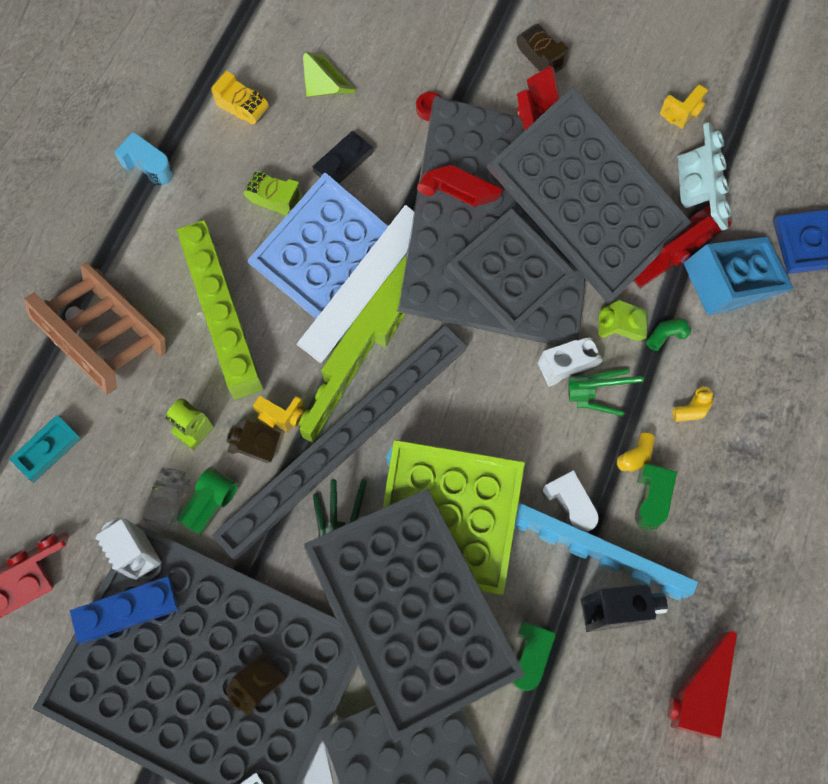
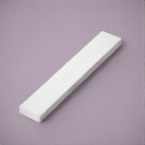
(358, 288)

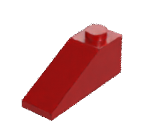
(703, 695)

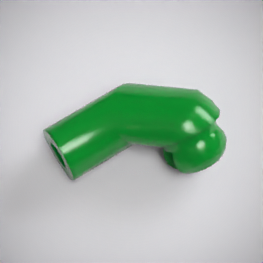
(668, 328)

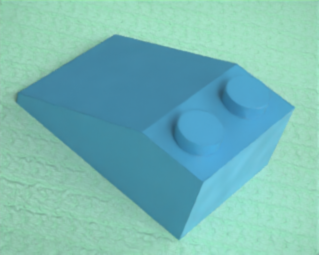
(736, 274)

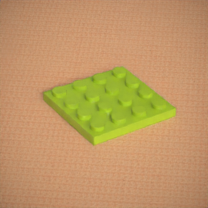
(474, 496)

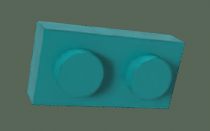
(45, 448)

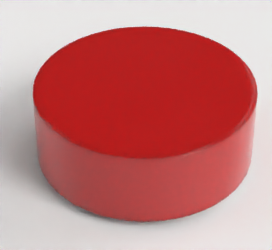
(424, 105)

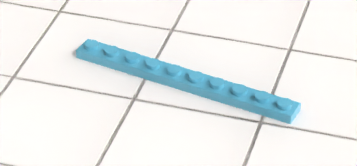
(610, 556)

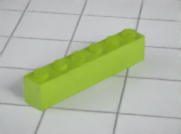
(219, 310)

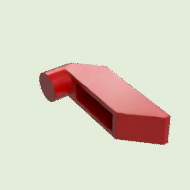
(459, 185)

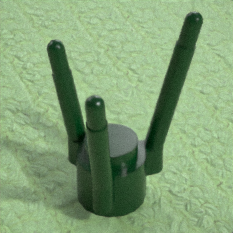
(334, 524)

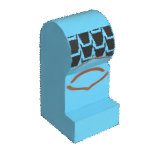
(147, 158)

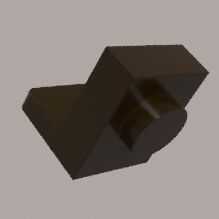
(253, 440)
(254, 684)

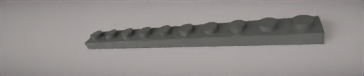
(338, 443)

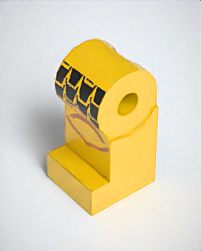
(238, 99)

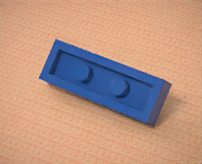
(124, 610)

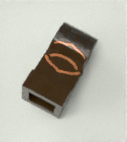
(542, 49)

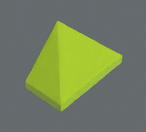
(323, 77)

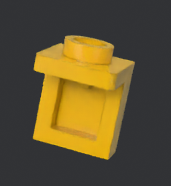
(681, 113)
(273, 415)

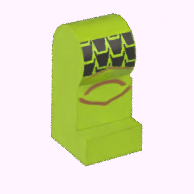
(273, 193)
(189, 423)

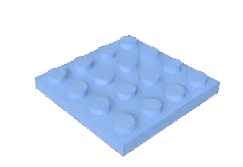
(318, 245)

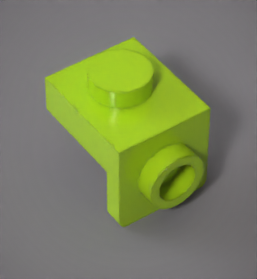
(623, 320)

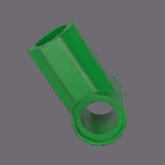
(212, 493)

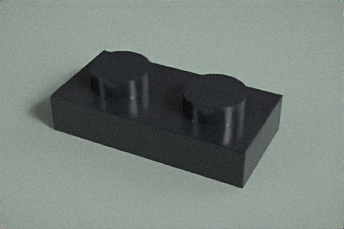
(344, 157)

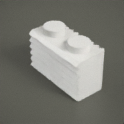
(127, 548)

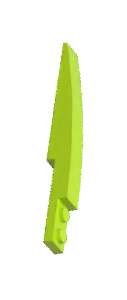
(373, 325)

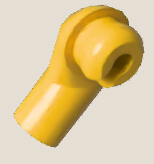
(697, 407)
(637, 457)

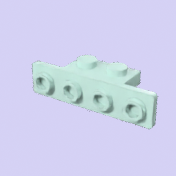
(703, 177)

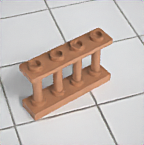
(84, 351)

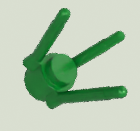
(583, 388)

